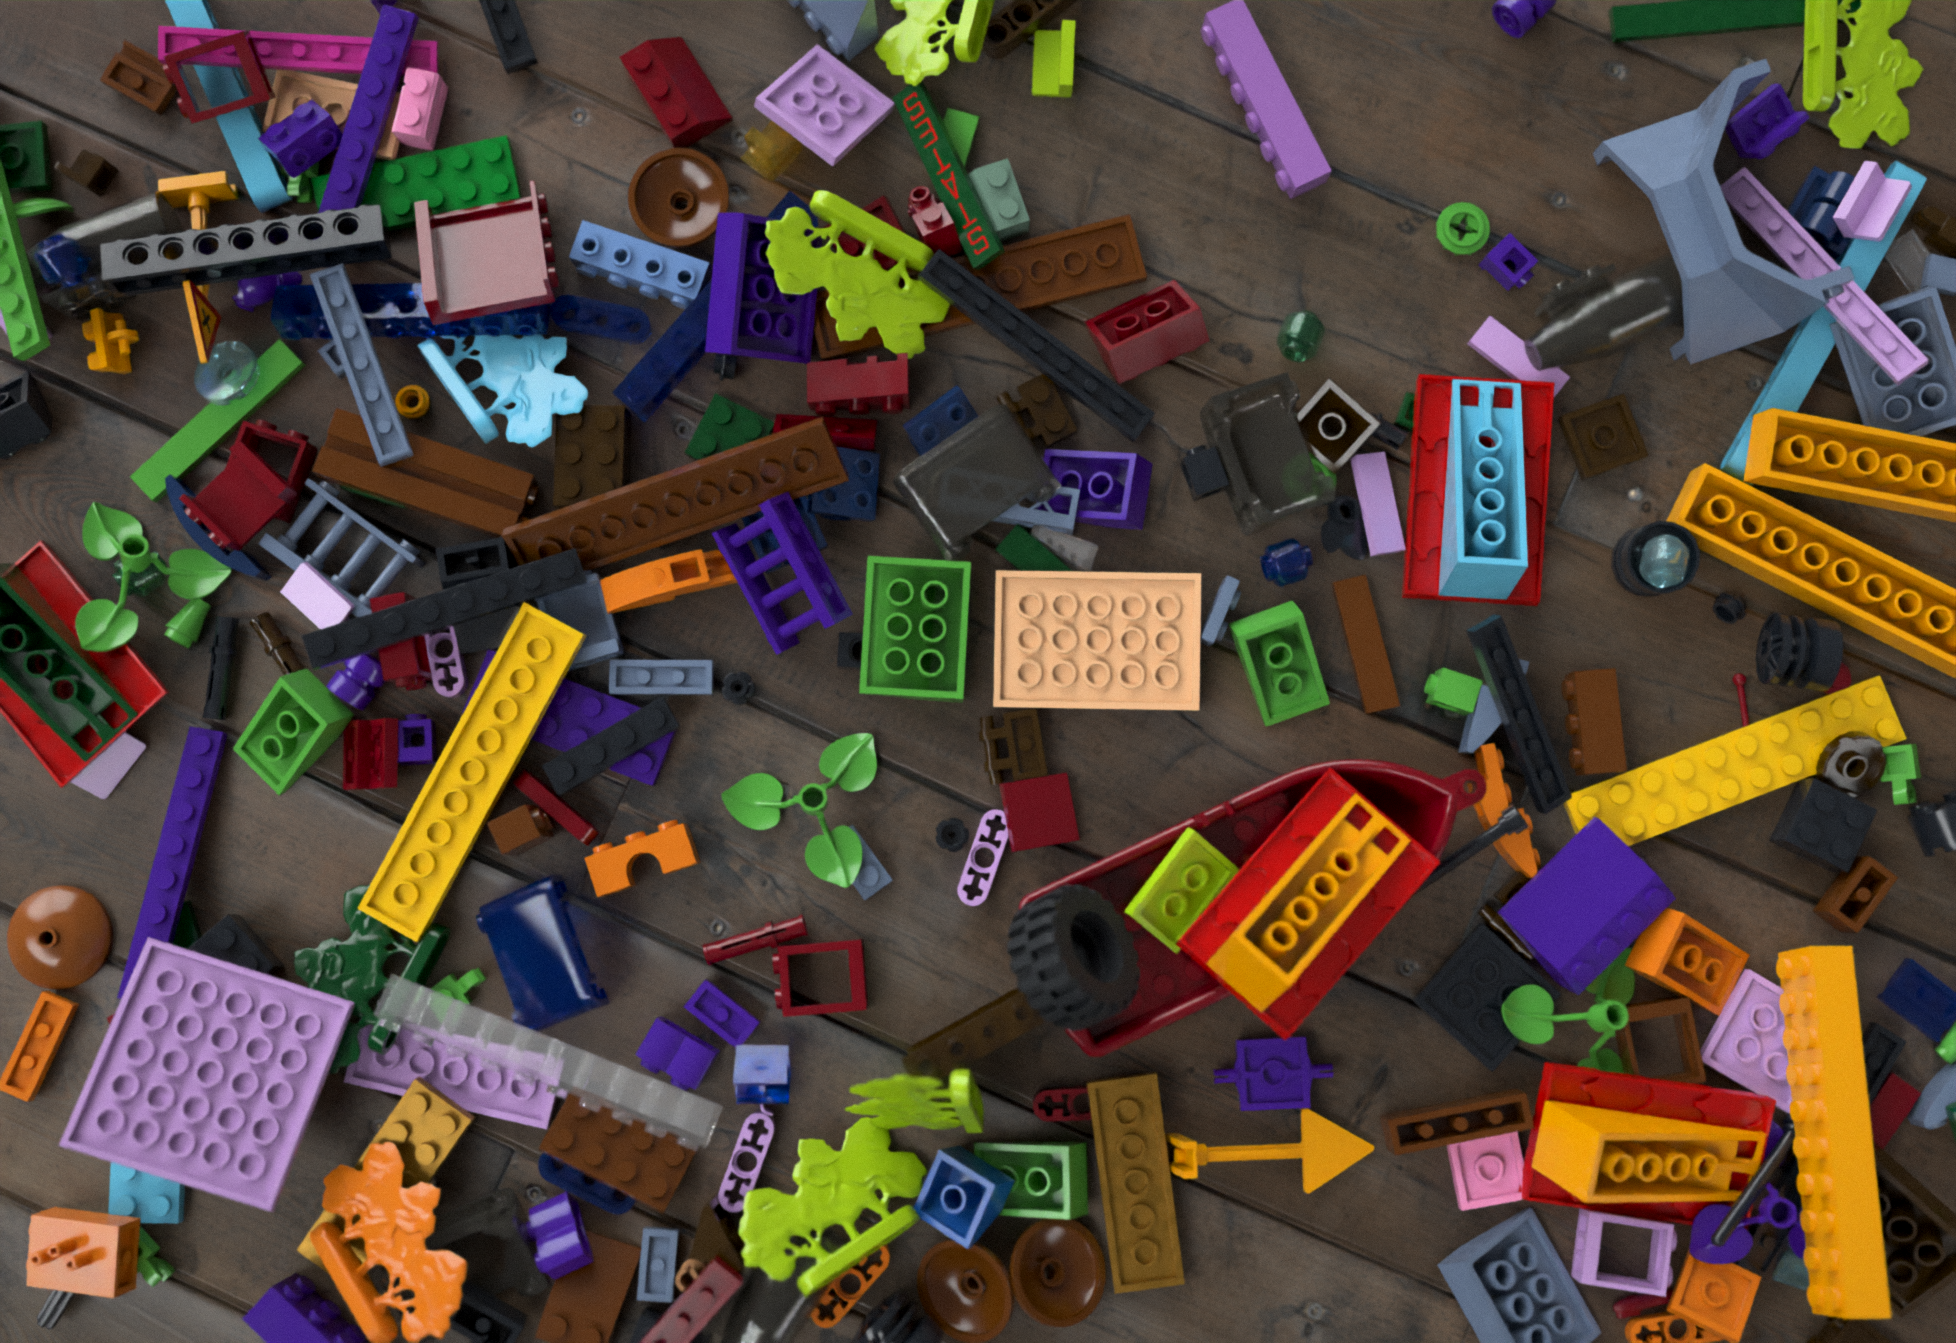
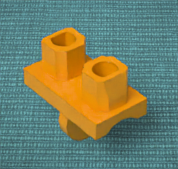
(111, 342)

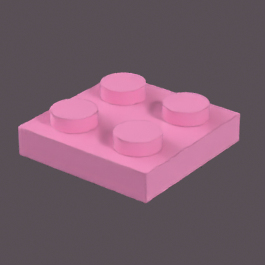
(1487, 1170)

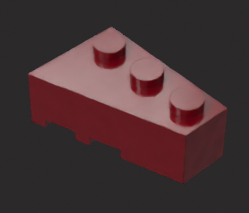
(859, 385)

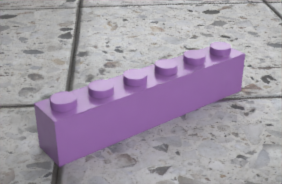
(1265, 98)

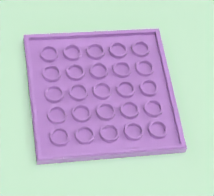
(208, 1074)

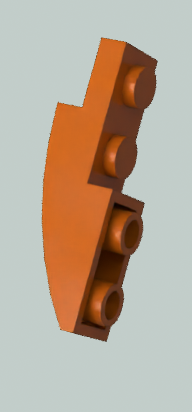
(665, 579)
(1514, 848)

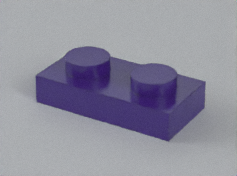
(722, 1013)

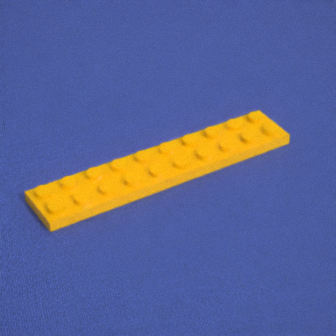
(1733, 765)
(472, 772)

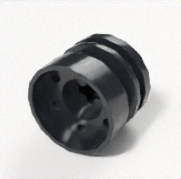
(1628, 553)
(1799, 652)
(891, 1325)

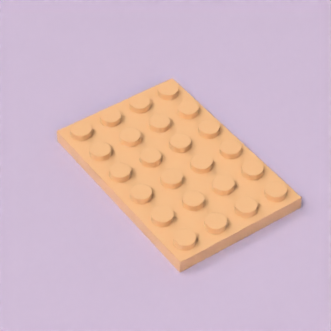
(1097, 640)

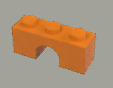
(612, 866)

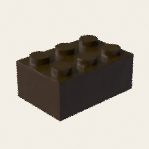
(591, 453)

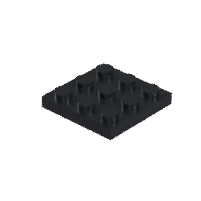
(1469, 995)

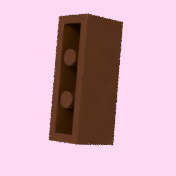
(1594, 722)

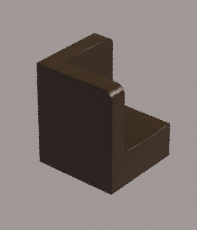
(90, 172)

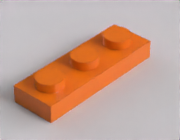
(37, 1046)

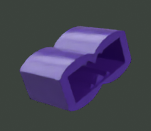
(677, 1053)
(559, 1236)

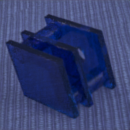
(762, 1074)

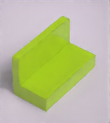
(1054, 61)

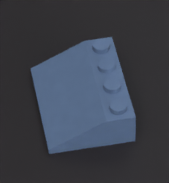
(845, 23)
(1926, 398)
(1518, 1286)

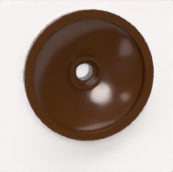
(672, 178)
(1074, 1270)
(953, 1298)

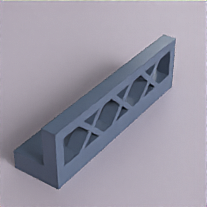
(1031, 516)

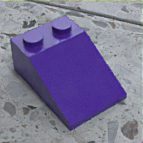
(1110, 486)

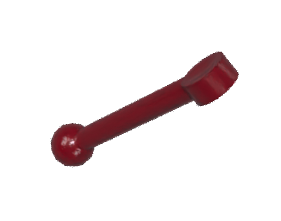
(1739, 680)

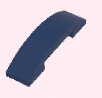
(238, 560)

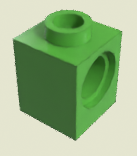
(1452, 691)

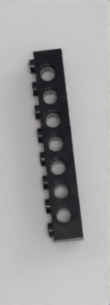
(162, 271)

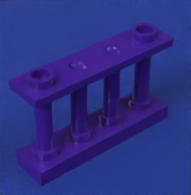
(805, 560)

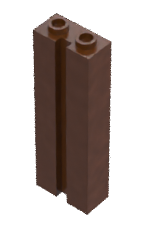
(433, 481)

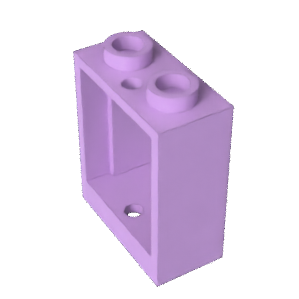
(1588, 1246)

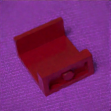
(239, 499)

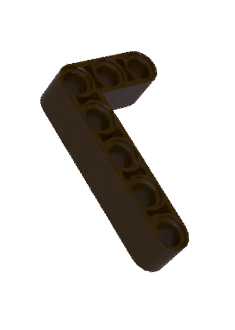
(1017, 32)

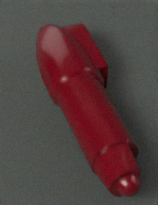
(1633, 1304)

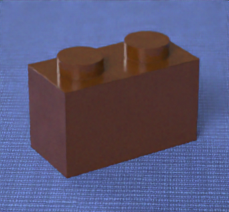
(521, 829)
(1855, 895)

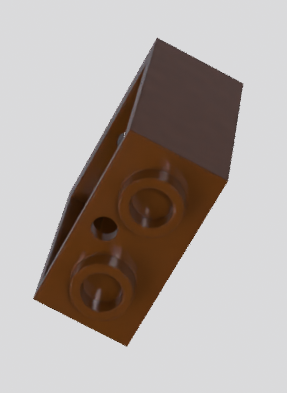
(1686, 1033)

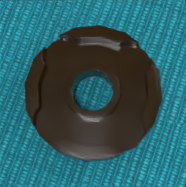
(1844, 749)

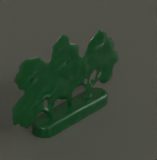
(355, 971)

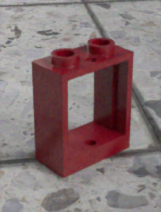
(250, 62)
(251, 434)
(405, 662)
(857, 969)

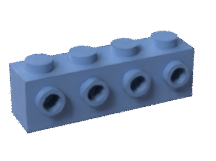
(639, 264)

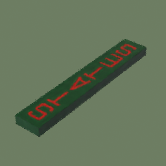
(948, 175)

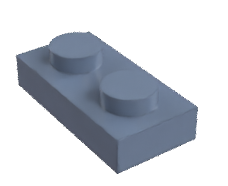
(1225, 599)
(872, 874)
(658, 1264)

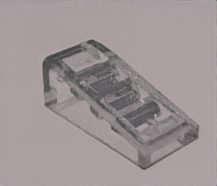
(1071, 549)

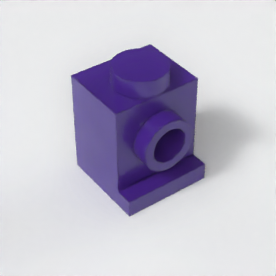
(1513, 253)
(407, 729)

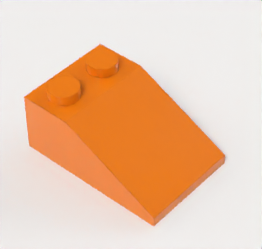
(1688, 960)

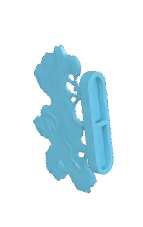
(520, 374)

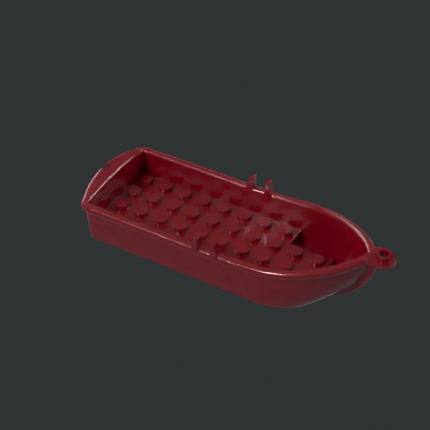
(1174, 983)

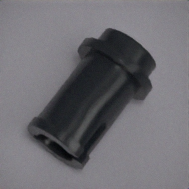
(1389, 432)

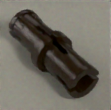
(276, 644)

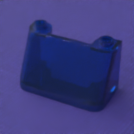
(540, 955)

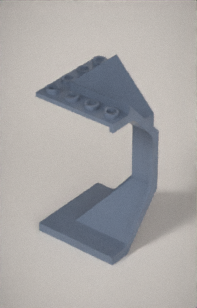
(1726, 289)

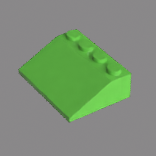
(915, 628)

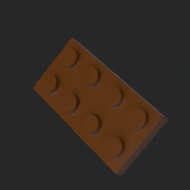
(618, 1153)

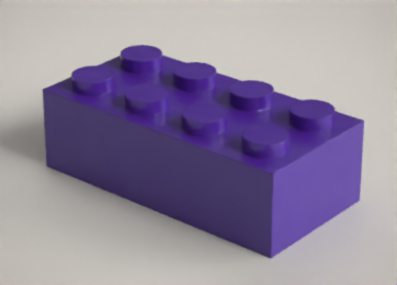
(298, 1314)

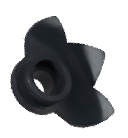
(1345, 532)

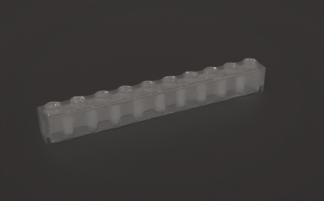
(547, 1061)

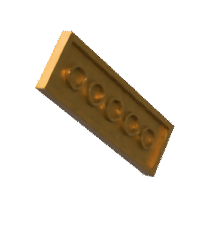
(425, 1132)
(1135, 1182)

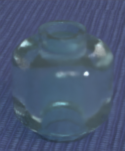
(1664, 561)

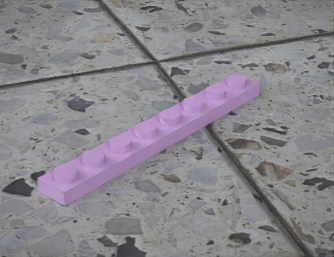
(1808, 260)

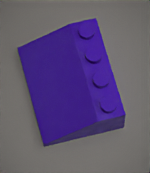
(746, 306)
(1586, 906)

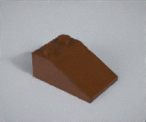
(591, 1300)

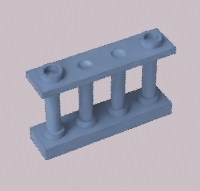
(285, 547)

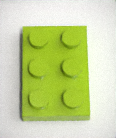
(1181, 888)

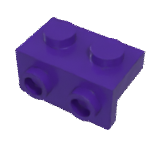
(1764, 123)
(302, 138)

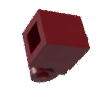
(933, 222)

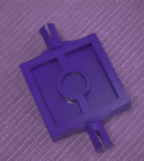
(1272, 1073)

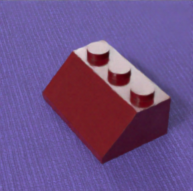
(675, 90)
(1148, 331)

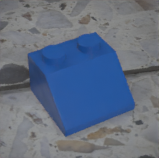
(962, 1195)

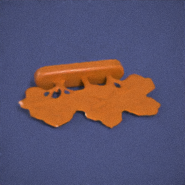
(394, 1232)

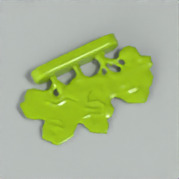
(907, 45)
(1873, 68)
(858, 286)
(902, 1106)
(830, 1192)

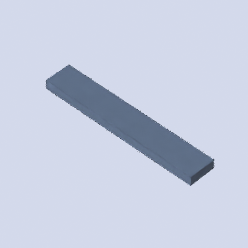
(361, 364)

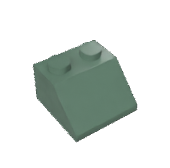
(1001, 199)

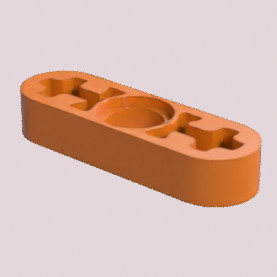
(839, 1309)
(1665, 1318)

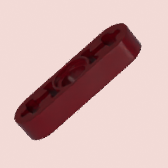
(556, 807)
(1057, 1111)

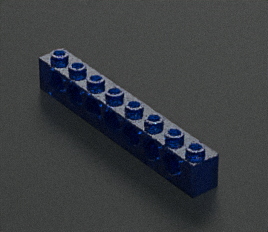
(395, 312)
(680, 345)

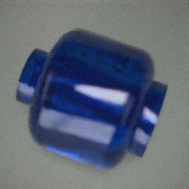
(60, 260)
(1286, 562)

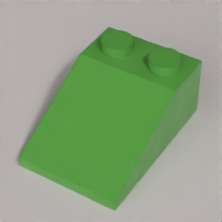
(1279, 662)
(292, 729)
(1046, 1175)

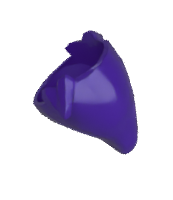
(260, 290)

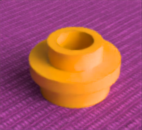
(405, 395)

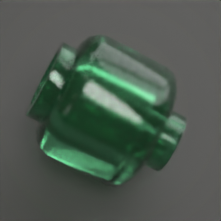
(1300, 336)
(141, 582)

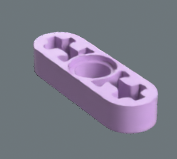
(441, 674)
(967, 879)
(746, 1132)

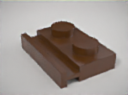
(139, 78)

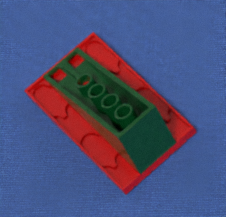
(51, 690)

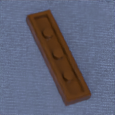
(1365, 644)

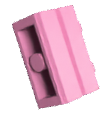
(420, 109)

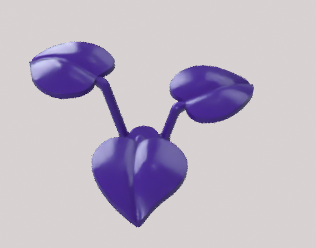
(1772, 1209)

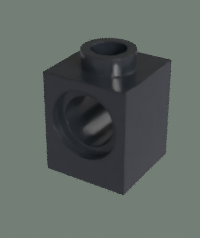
(1203, 472)
(846, 647)

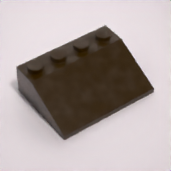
(1915, 1234)

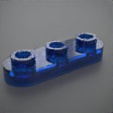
(589, 311)
(573, 1182)

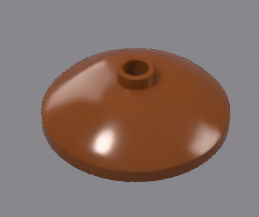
(79, 932)

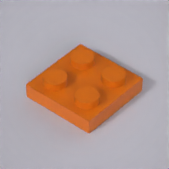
(1714, 1296)

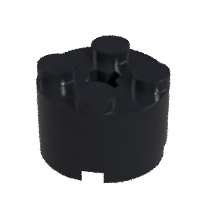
(1935, 824)

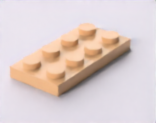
(332, 95)

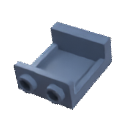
(585, 611)

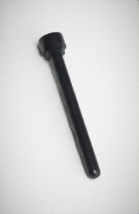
(1509, 823)
(1756, 1184)

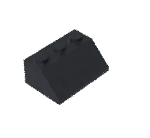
(22, 415)

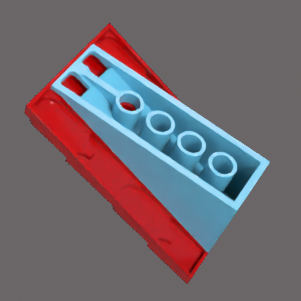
(1478, 490)

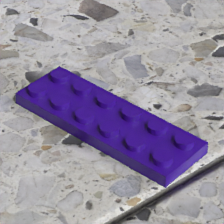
(581, 713)

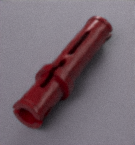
(717, 951)

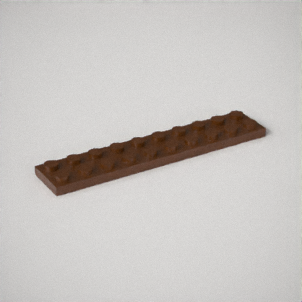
(1026, 275)
(684, 499)

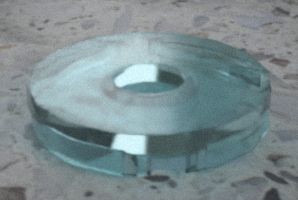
(244, 375)

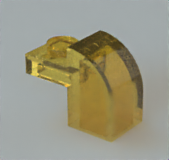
(770, 150)

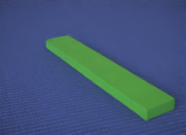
(215, 424)

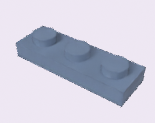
(661, 677)

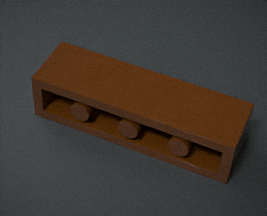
(1456, 1121)

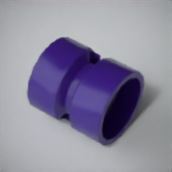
(1519, 16)
(357, 681)

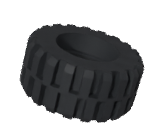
(1073, 957)

